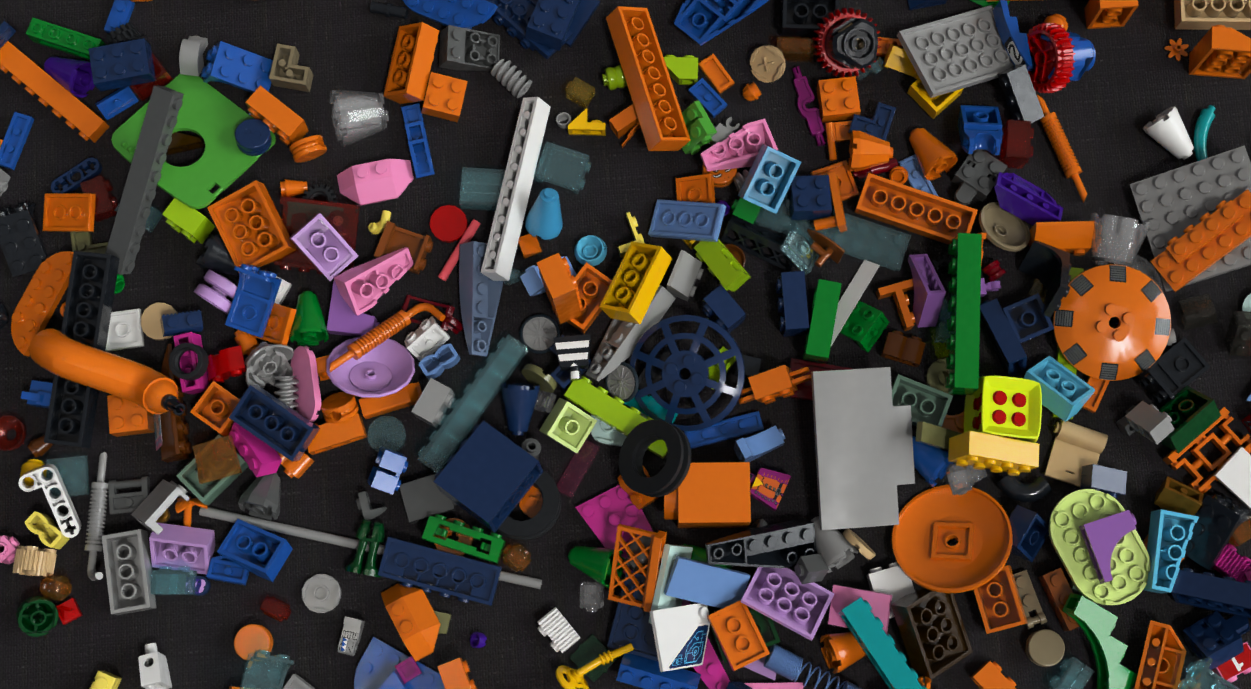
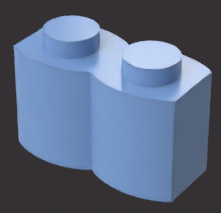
(435, 364)

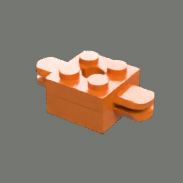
(774, 384)

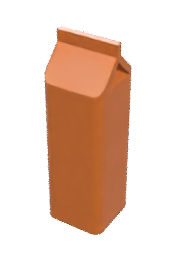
(404, 398)

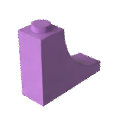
(927, 291)
(344, 321)
(1102, 538)

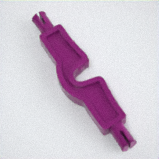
(811, 115)

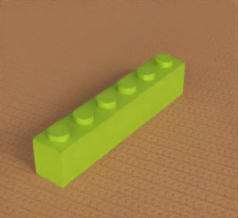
(610, 410)

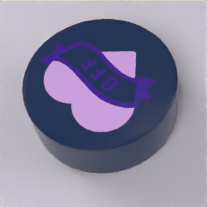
(202, 585)

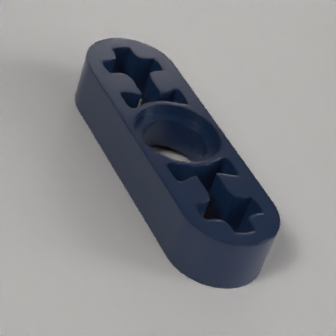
(77, 169)

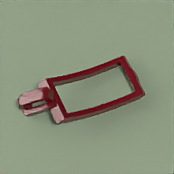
(449, 312)

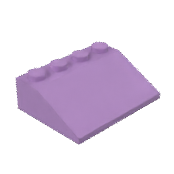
(787, 601)

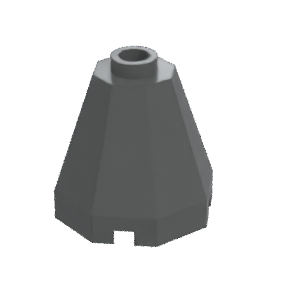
(263, 497)

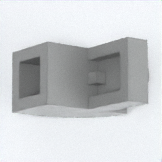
(191, 55)

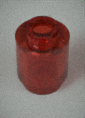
(276, 608)

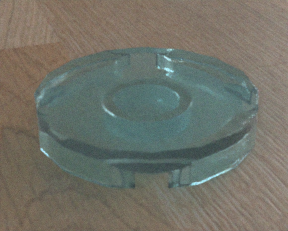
(386, 432)

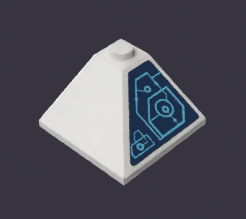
(680, 636)

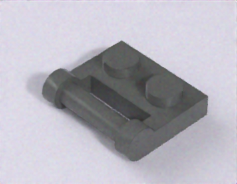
(127, 502)

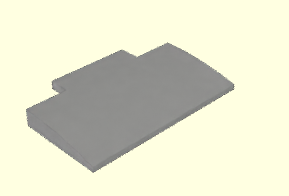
(860, 447)

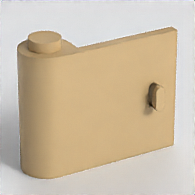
(1072, 449)

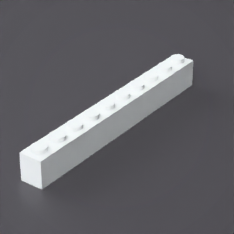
(515, 189)

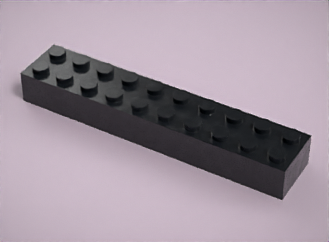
(85, 321)

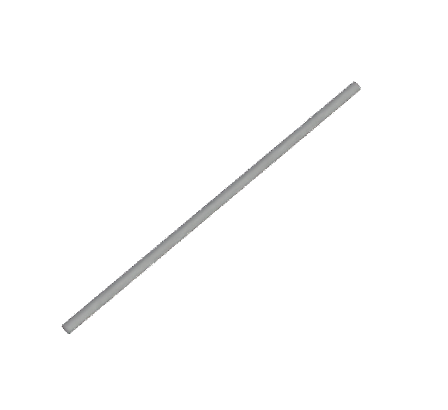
(335, 539)

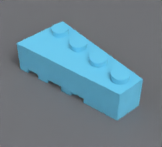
(1166, 547)

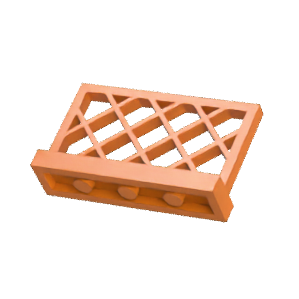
(654, 560)

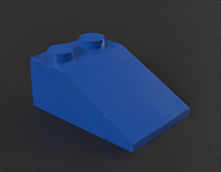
(255, 549)

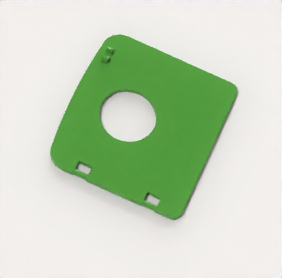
(212, 118)

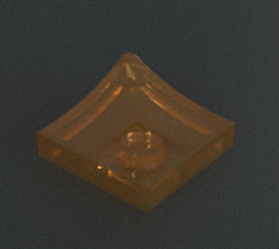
(216, 459)

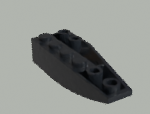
(766, 546)

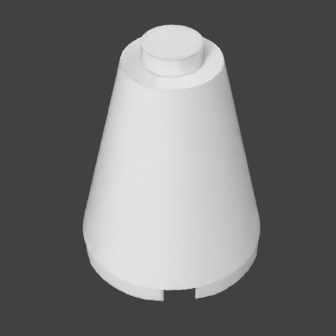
(1170, 133)

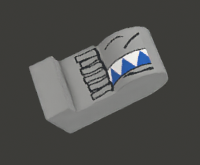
(350, 636)

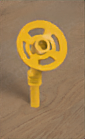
(576, 676)

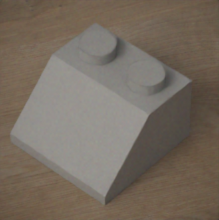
(684, 275)

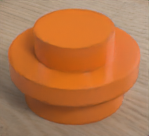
(898, 174)

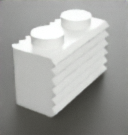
(558, 630)

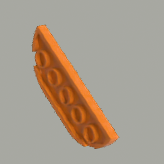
(40, 299)

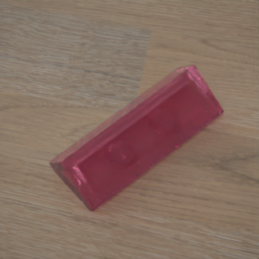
(577, 469)

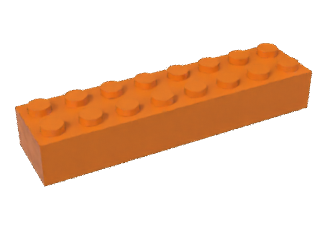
(648, 79)

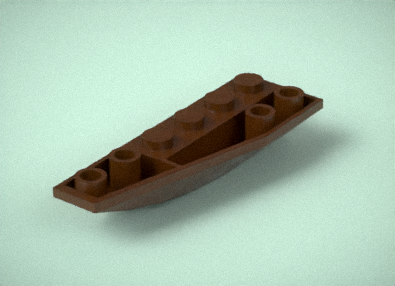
(174, 427)

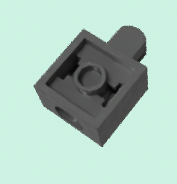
(977, 177)

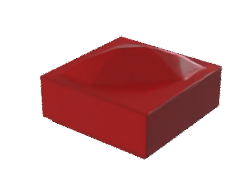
(69, 611)

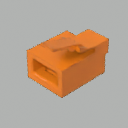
(625, 122)

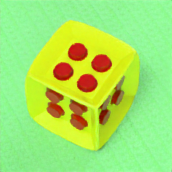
(1005, 408)

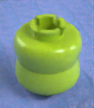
(614, 78)

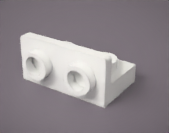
(426, 339)

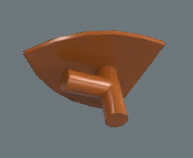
(825, 248)

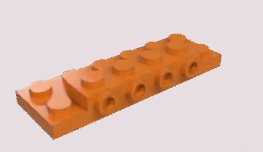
(1205, 242)

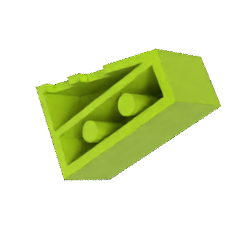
(722, 264)

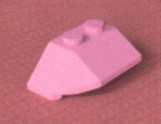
(375, 181)

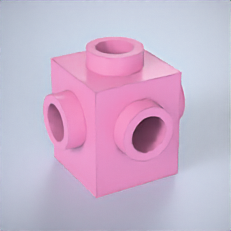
(9, 545)

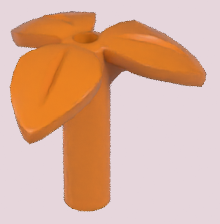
(187, 507)

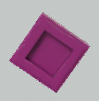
(408, 669)

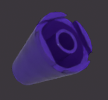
(71, 74)

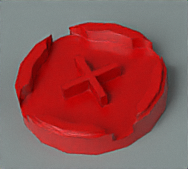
(448, 223)

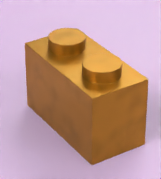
(1178, 497)

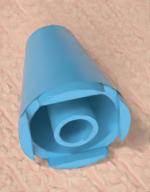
(545, 215)

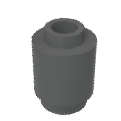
(532, 447)

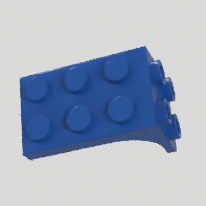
(237, 67)
(253, 300)

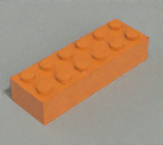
(914, 209)
(560, 287)

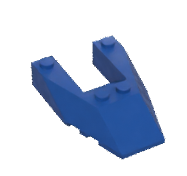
(709, 18)

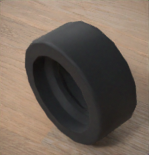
(175, 356)

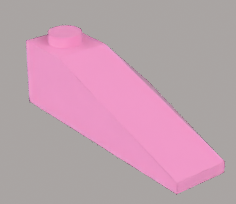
(739, 148)
(368, 281)

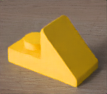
(581, 126)

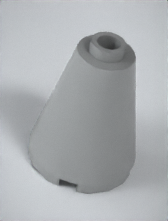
(833, 546)

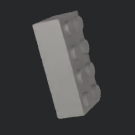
(128, 572)

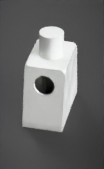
(154, 669)

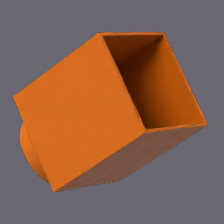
(712, 497)

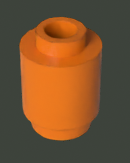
(247, 341)

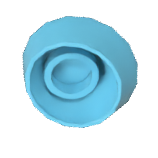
(590, 250)

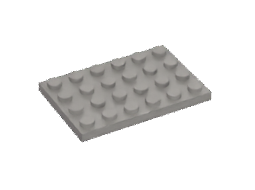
(956, 51)

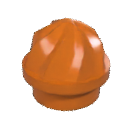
(751, 92)

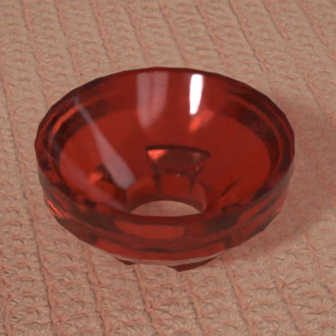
(8, 423)

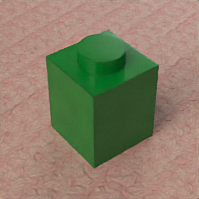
(746, 210)

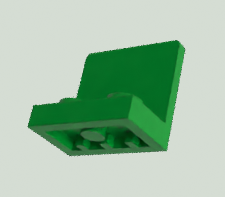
(865, 325)

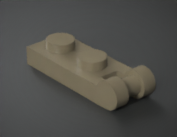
(1029, 599)

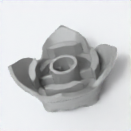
(266, 362)

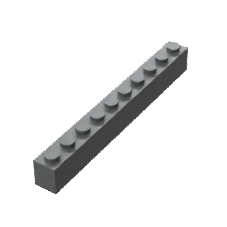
(144, 176)

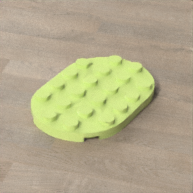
(1129, 558)

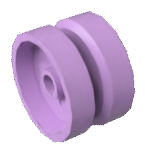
(218, 292)

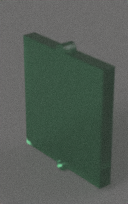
(589, 651)

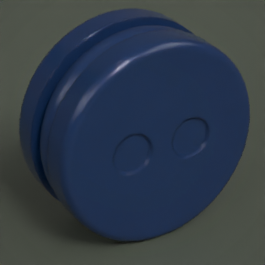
(253, 137)

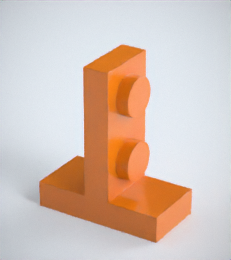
(901, 301)

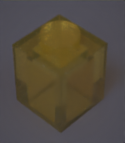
(580, 92)

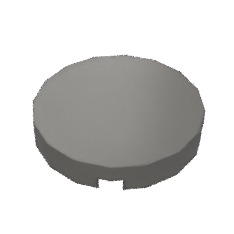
(321, 593)

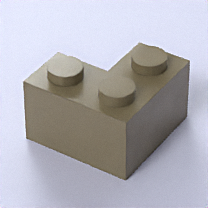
(287, 73)

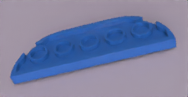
(454, 12)

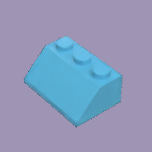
(1060, 388)

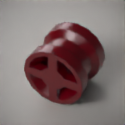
(993, 271)

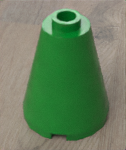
(308, 322)
(595, 562)

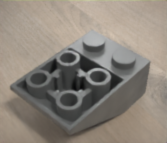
(468, 49)

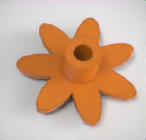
(1177, 49)

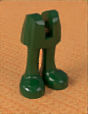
(364, 537)

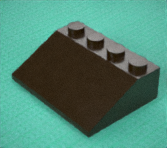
(931, 631)

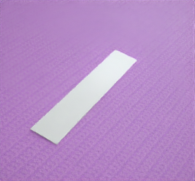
(853, 294)

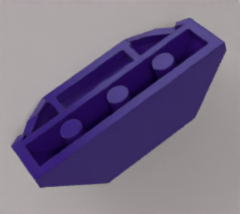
(1026, 199)

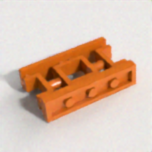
(1199, 442)

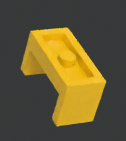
(898, 60)

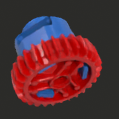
(1057, 57)

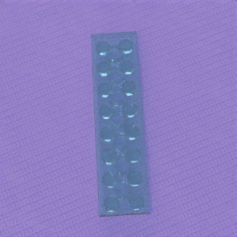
(862, 240)

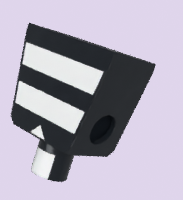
(573, 354)

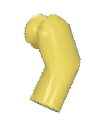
(377, 228)

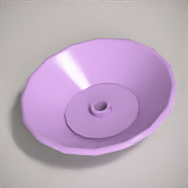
(375, 374)

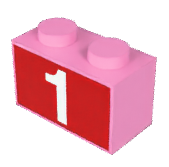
(1236, 665)

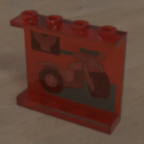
(299, 211)

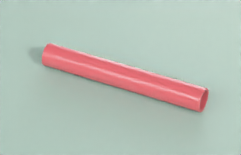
(454, 258)

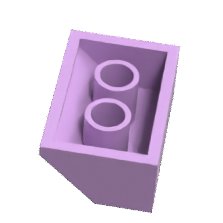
(182, 547)

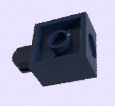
(1217, 637)

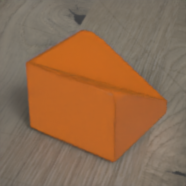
(529, 245)

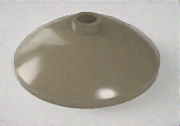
(1003, 228)

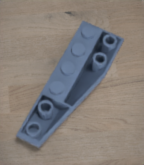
(477, 298)

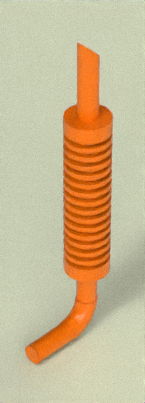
(1062, 148)
(383, 332)

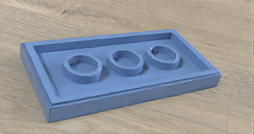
(687, 220)
(705, 583)

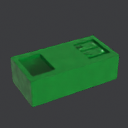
(822, 321)

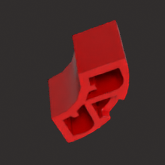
(226, 364)

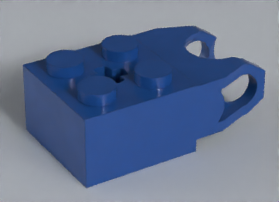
(980, 128)

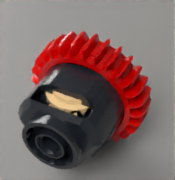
(846, 42)

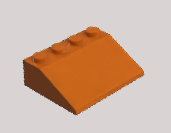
(1221, 54)
(251, 226)

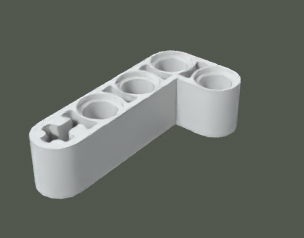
(54, 501)

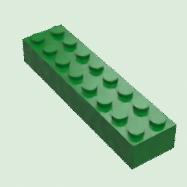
(964, 314)

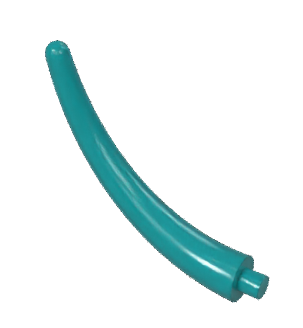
(1201, 132)

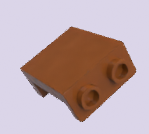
(396, 238)

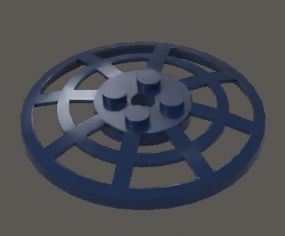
(697, 366)

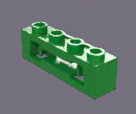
(62, 38)
(433, 528)

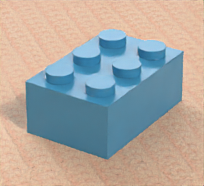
(769, 178)

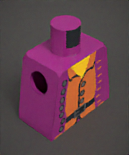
(768, 487)

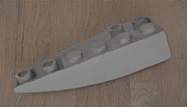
(623, 336)

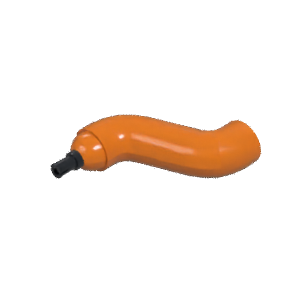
(105, 372)

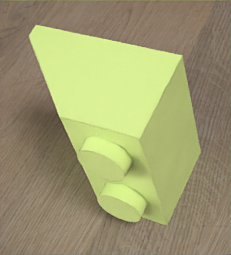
(568, 425)

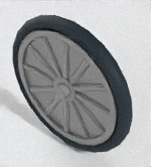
(538, 333)
(622, 382)

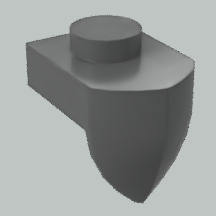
(364, 504)

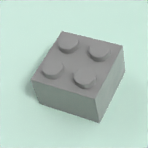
(434, 403)

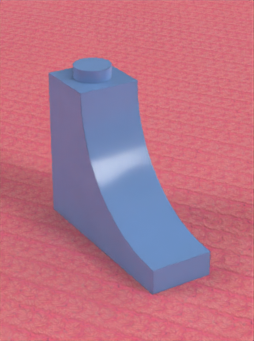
(758, 445)

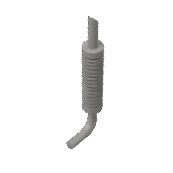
(96, 518)

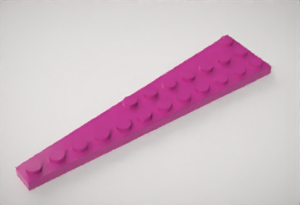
(603, 516)

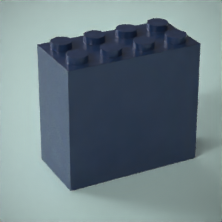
(488, 476)

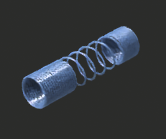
(790, 666)

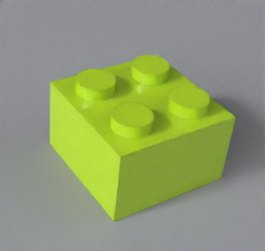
(188, 221)

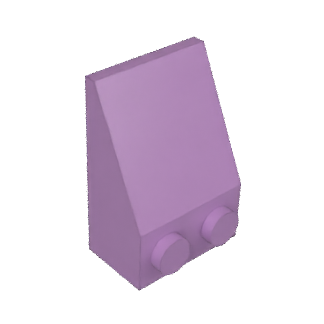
(323, 246)

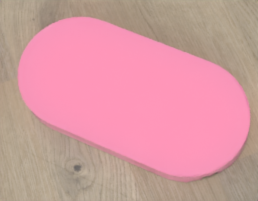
(305, 370)

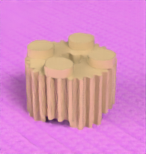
(34, 561)

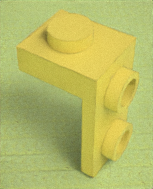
(637, 237)

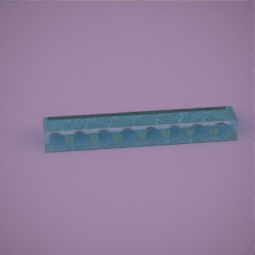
(473, 404)

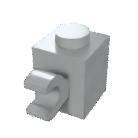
(723, 131)

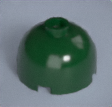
(37, 616)

